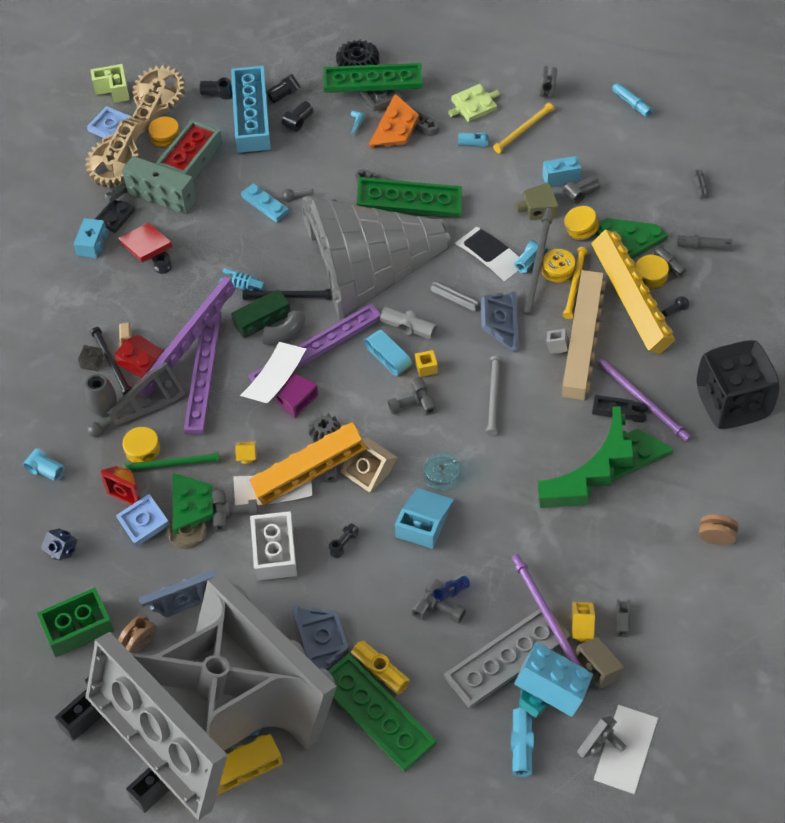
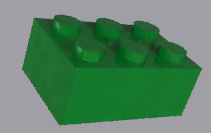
(75, 622)

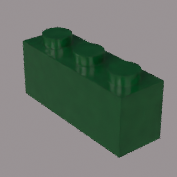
(261, 313)

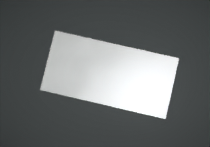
(625, 767)

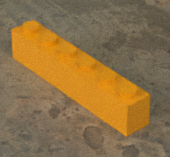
(308, 463)

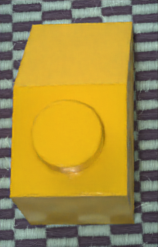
(583, 621)

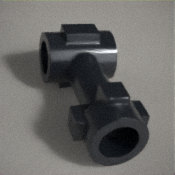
(336, 546)

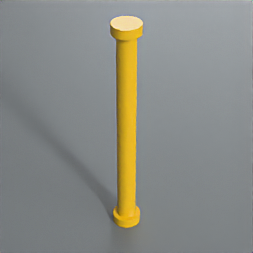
(498, 147)
(568, 313)

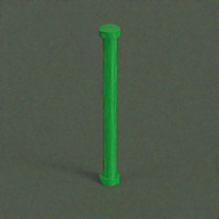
(173, 462)

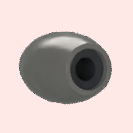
(99, 394)

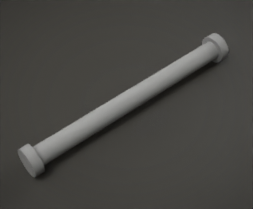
(491, 430)

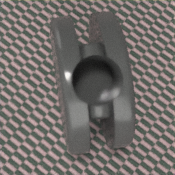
(547, 82)

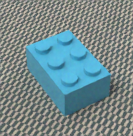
(554, 679)

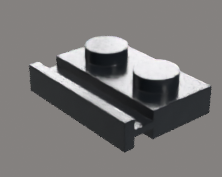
(115, 214)

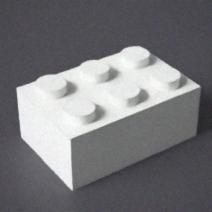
(273, 546)

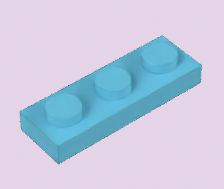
(265, 202)

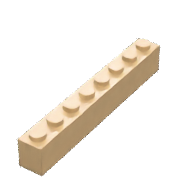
(582, 335)

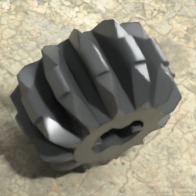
(322, 426)

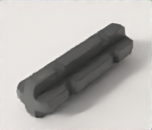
(700, 184)
(115, 193)

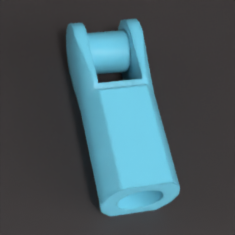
(473, 139)

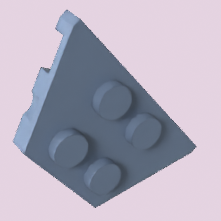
(500, 318)
(179, 596)
(321, 635)

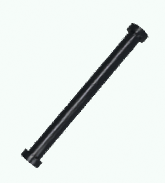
(288, 294)
(97, 333)

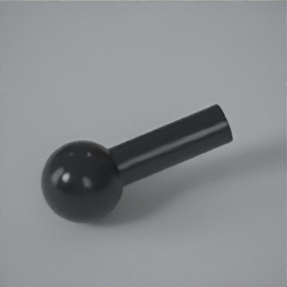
(681, 303)

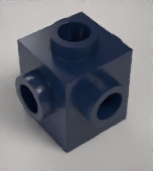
(59, 544)

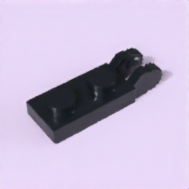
(603, 407)

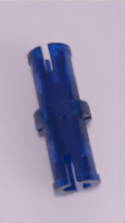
(444, 592)

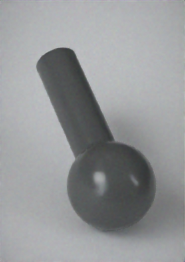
(289, 195)

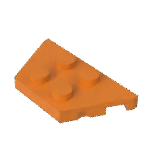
(395, 124)

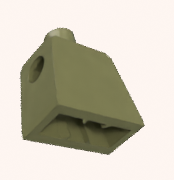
(536, 201)

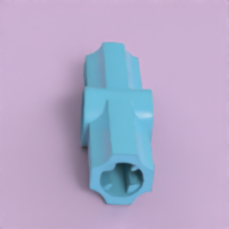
(522, 743)

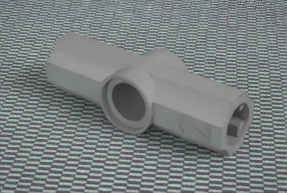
(408, 322)

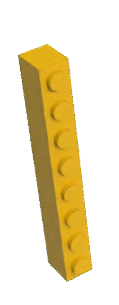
(633, 292)

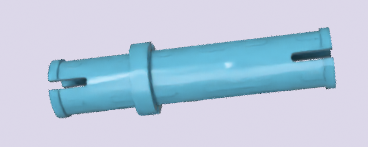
(636, 103)

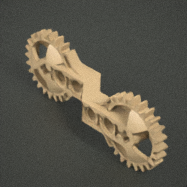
(152, 101)

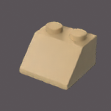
(369, 466)

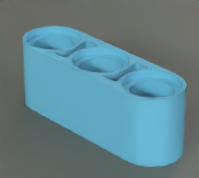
(388, 352)

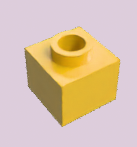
(426, 363)
(246, 451)

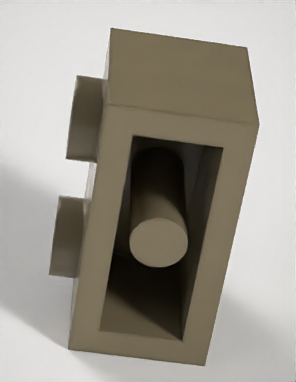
(600, 661)

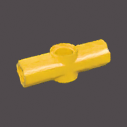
(371, 659)

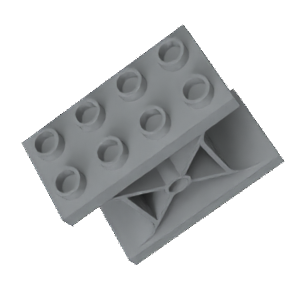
(209, 693)

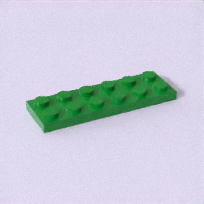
(372, 77)
(410, 197)
(379, 714)

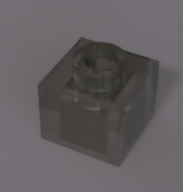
(91, 358)

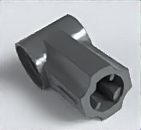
(579, 190)

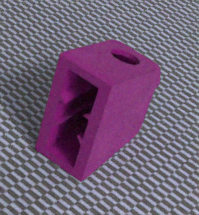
(296, 394)

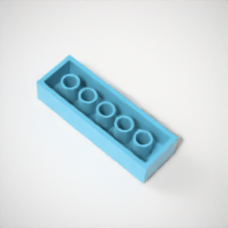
(250, 109)

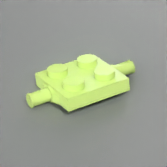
(474, 103)

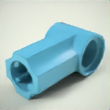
(527, 259)
(40, 463)

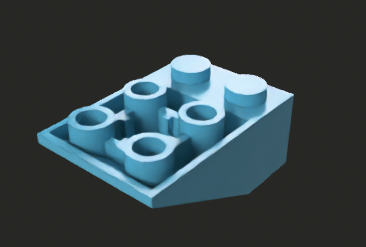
(423, 518)

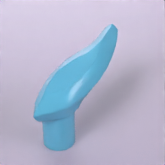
(359, 119)

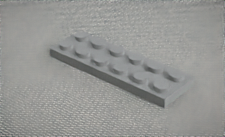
(501, 659)

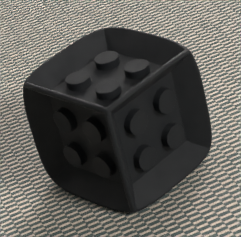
(737, 384)

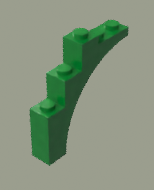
(576, 486)

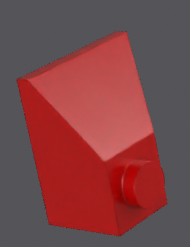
(120, 484)

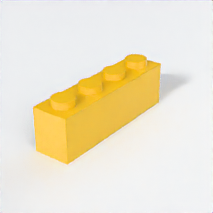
(249, 762)

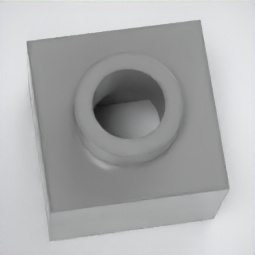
(557, 341)

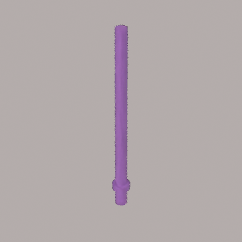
(678, 429)
(521, 568)

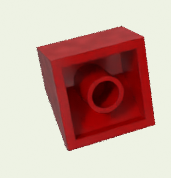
(137, 355)

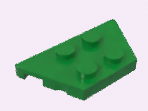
(648, 451)
(190, 502)

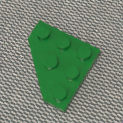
(635, 236)

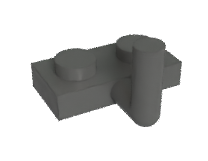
(601, 731)

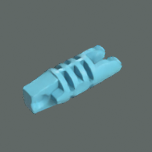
(244, 281)

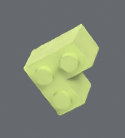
(111, 80)

